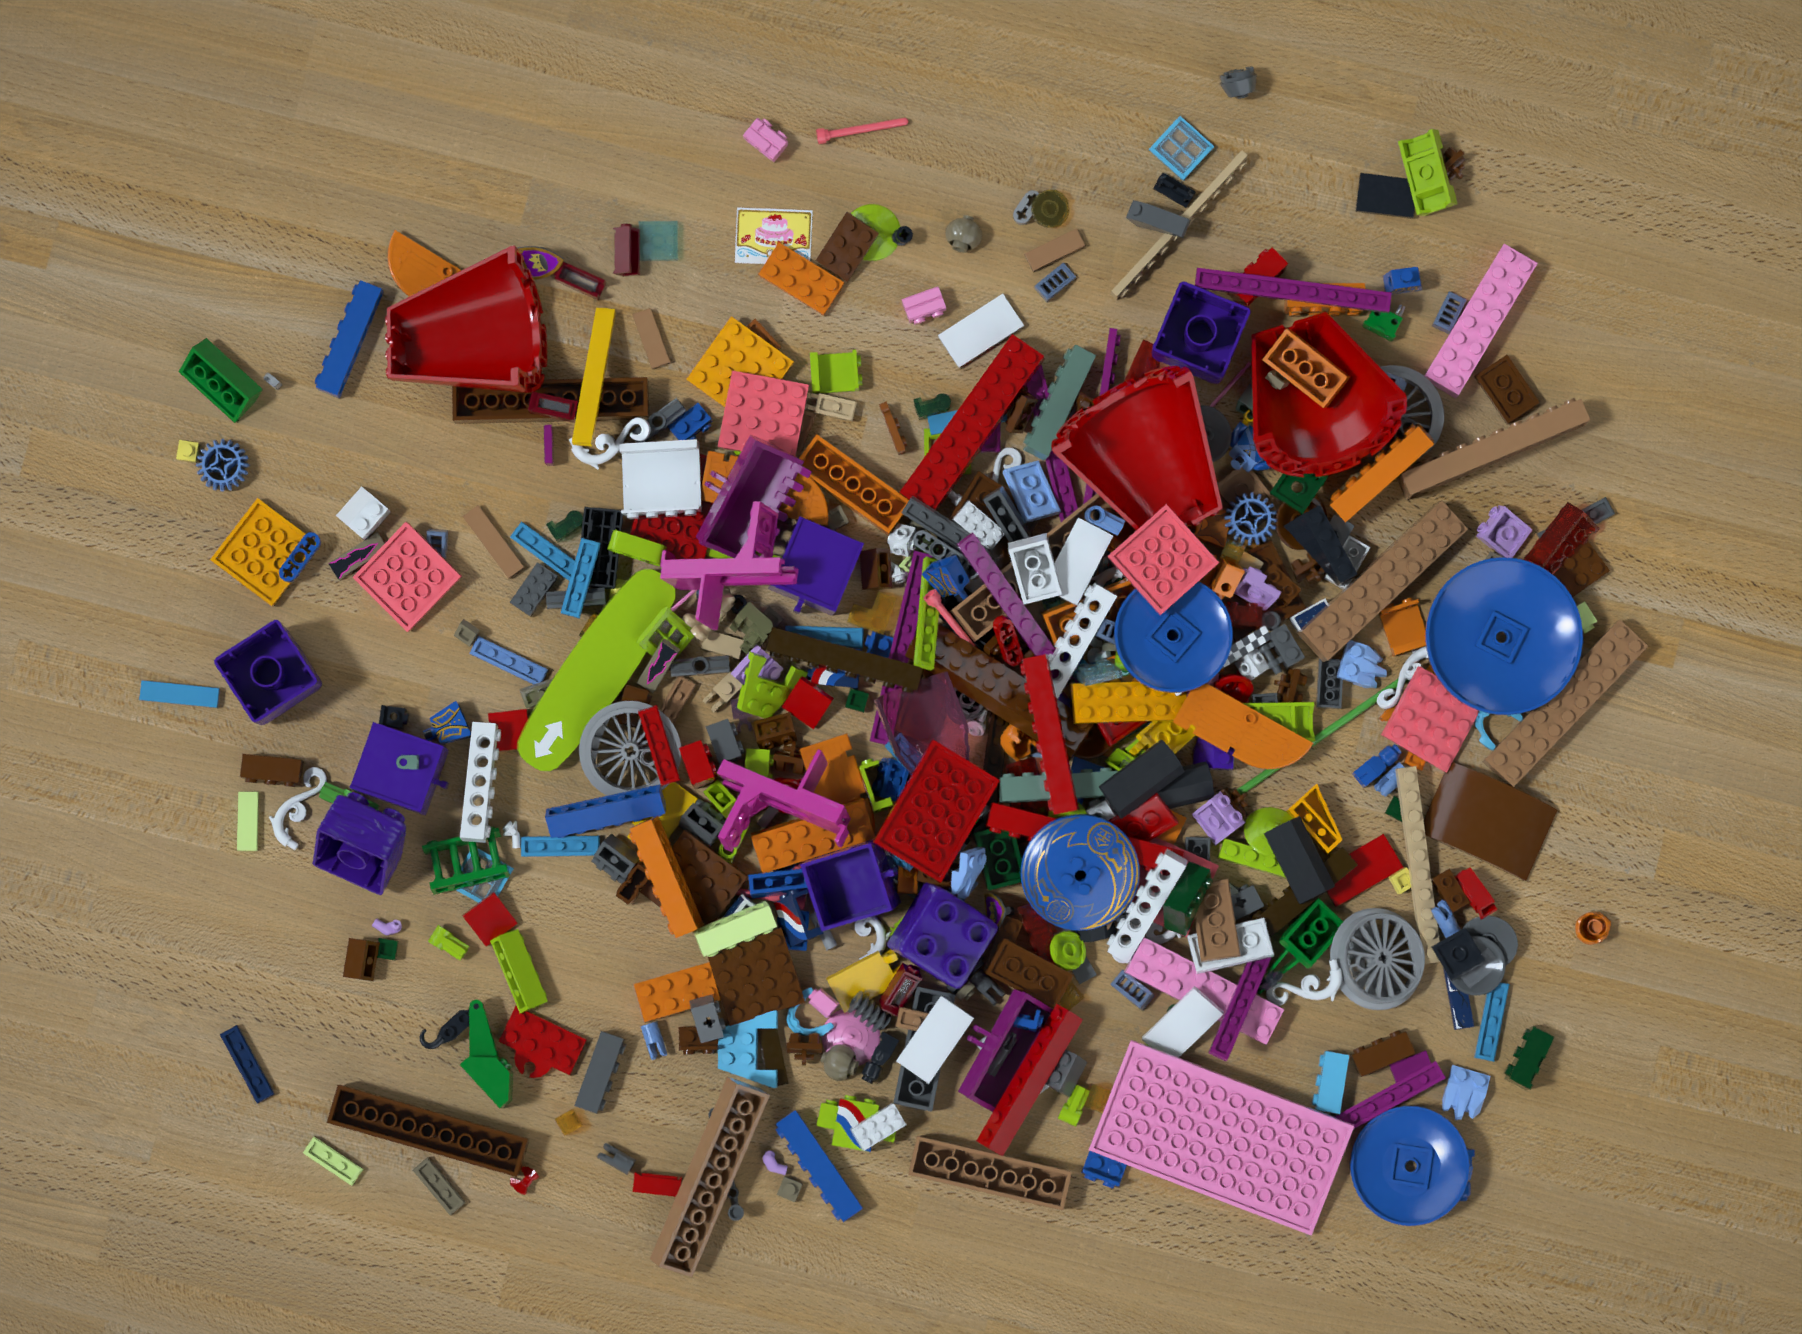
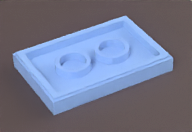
(1031, 491)

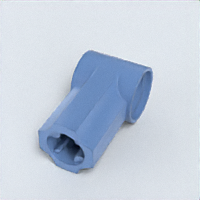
(1106, 520)

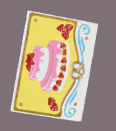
(762, 229)

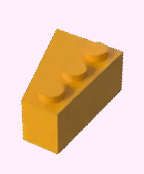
(1317, 819)

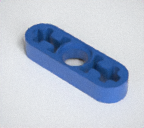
(312, 548)

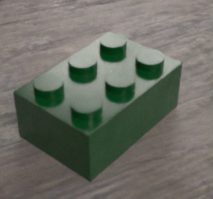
(1002, 858)

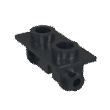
(1174, 190)

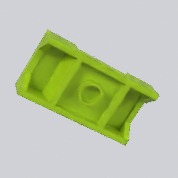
(1427, 173)
(1292, 715)

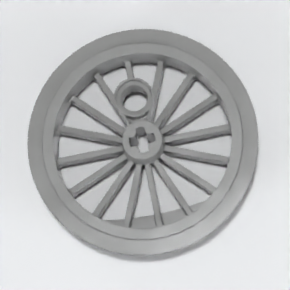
(1432, 397)
(593, 734)
(1379, 948)

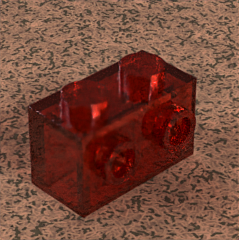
(1245, 616)

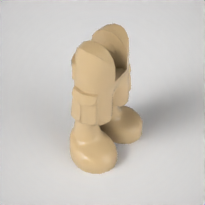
(701, 631)

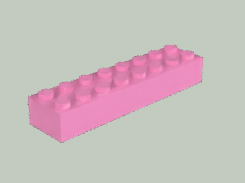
(1480, 320)
(1178, 975)

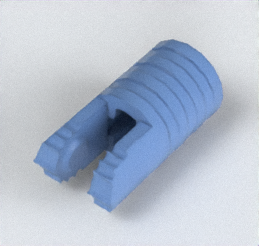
(1388, 781)
(1445, 919)
(651, 1035)

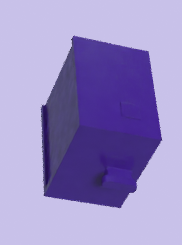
(823, 565)
(382, 778)
(850, 884)

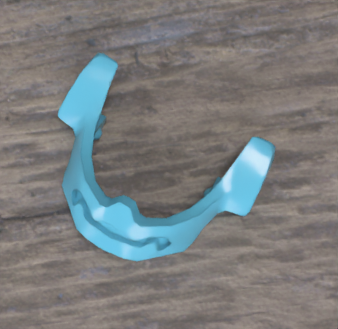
(1485, 740)
(793, 1023)

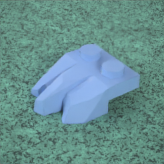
(1360, 665)
(971, 865)
(1465, 1092)

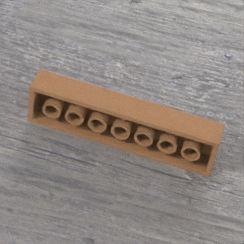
(990, 1173)

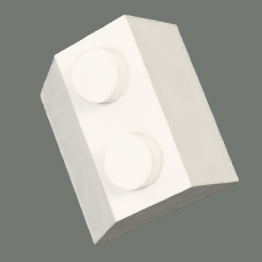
(363, 513)

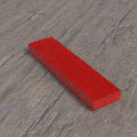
(659, 745)

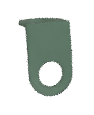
(412, 762)

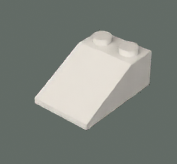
(1034, 568)

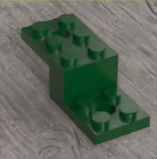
(1301, 500)

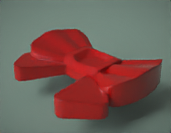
(521, 1186)

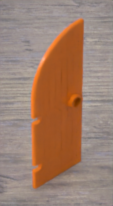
(415, 266)
(809, 503)
(1231, 723)
(842, 776)

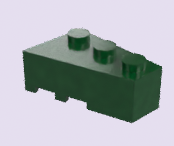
(1186, 898)
(1528, 1057)

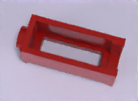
(1476, 893)
(656, 1184)

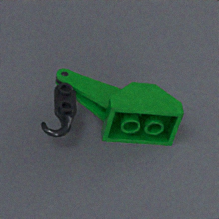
(1305, 940)
(483, 1064)

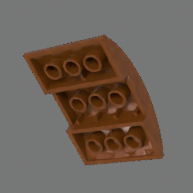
(1488, 820)

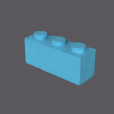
(1330, 1082)

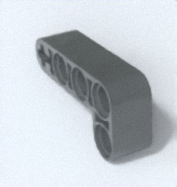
(948, 550)

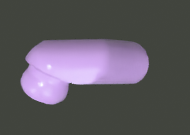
(388, 928)
(772, 1165)

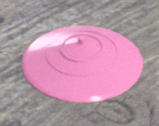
(852, 1033)

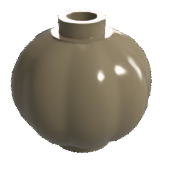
(963, 234)
(840, 1062)

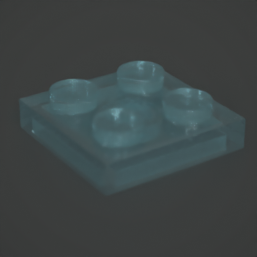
(658, 240)
(1095, 673)

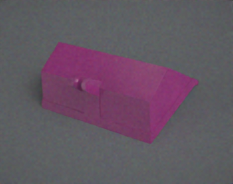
(760, 475)
(979, 1084)

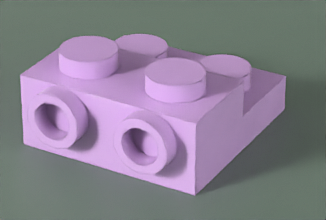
(1503, 531)
(1255, 590)
(770, 669)
(1218, 818)

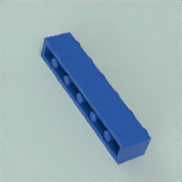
(349, 339)
(605, 811)
(819, 1166)

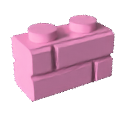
(766, 139)
(924, 305)

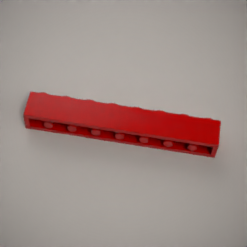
(1050, 734)
(1029, 1080)

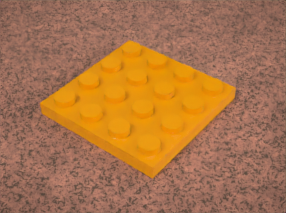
(740, 351)
(259, 549)

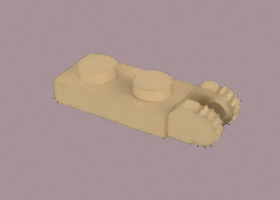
(832, 406)
(726, 689)

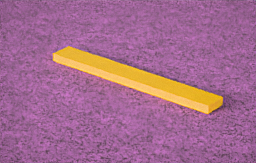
(593, 377)

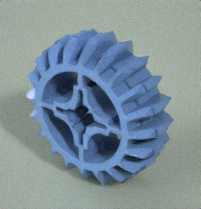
(214, 467)
(1248, 510)

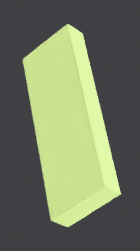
(247, 821)
(333, 1161)

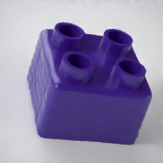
(1200, 332)
(268, 673)
(360, 842)
(943, 935)

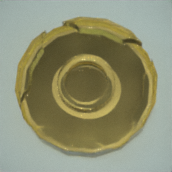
(1050, 208)

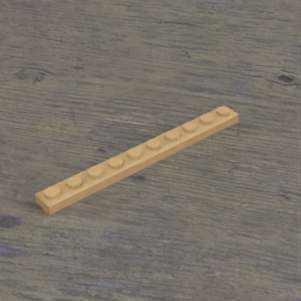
(1198, 205)
(1417, 859)

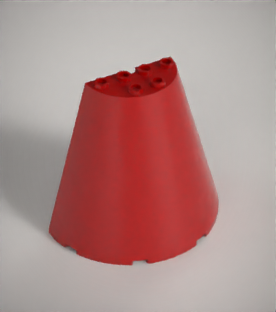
(472, 329)
(1301, 435)
(1145, 448)

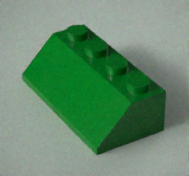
(220, 380)

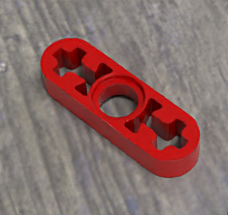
(1001, 636)

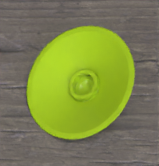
(885, 223)
(1261, 822)

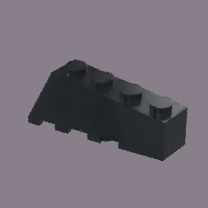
(1322, 544)

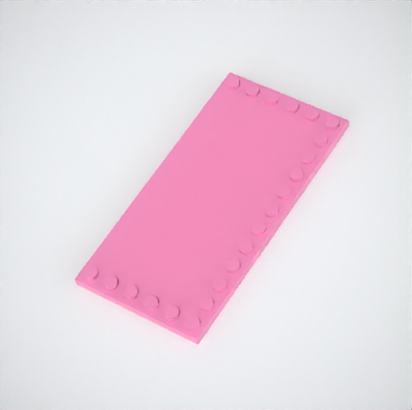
(1221, 1137)

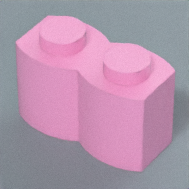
(823, 1002)

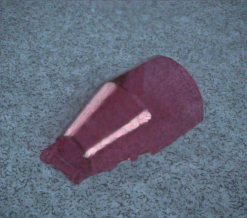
(922, 717)

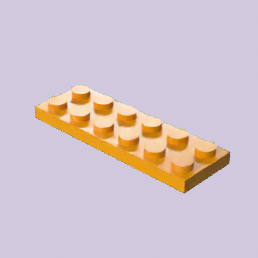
(1123, 703)

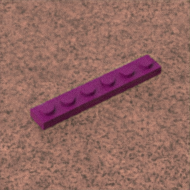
(1238, 1008)
(1393, 1095)

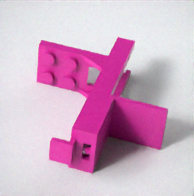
(712, 575)
(759, 792)

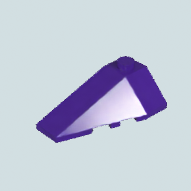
(1215, 757)

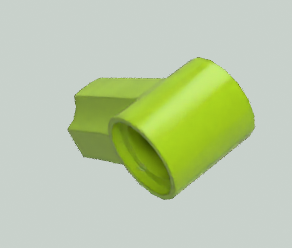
(446, 941)
(1073, 1108)

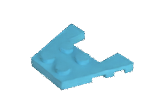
(739, 1049)

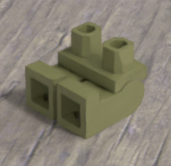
(753, 625)

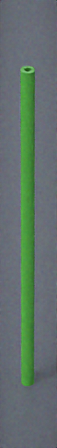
(1321, 735)

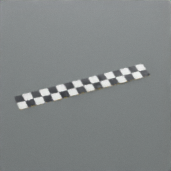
(1246, 645)

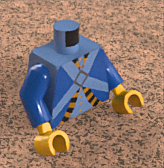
(1244, 449)

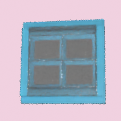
(1181, 148)
(481, 891)

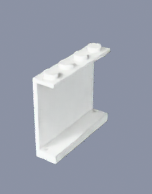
(661, 478)

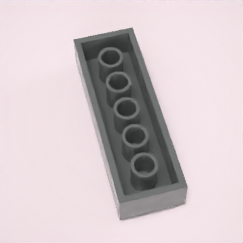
(910, 1088)

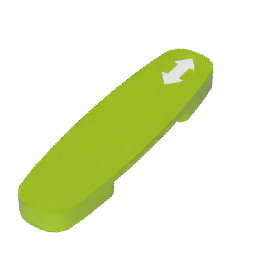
(593, 671)

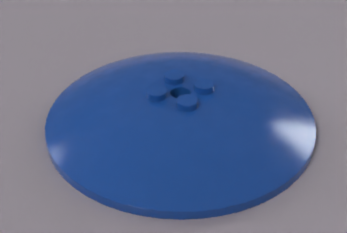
(1539, 628)

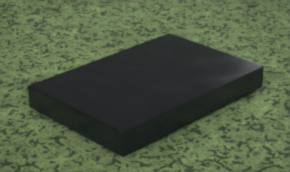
(1384, 196)

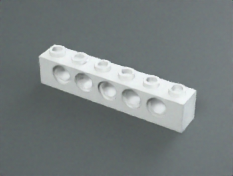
(1085, 634)
(479, 733)
(1125, 949)

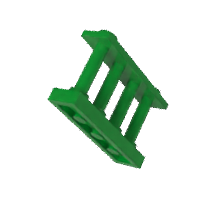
(460, 879)

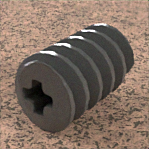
(869, 1011)

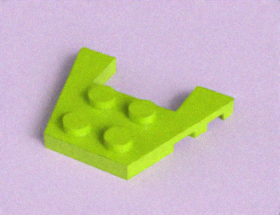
(762, 695)

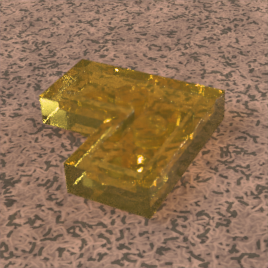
(874, 619)

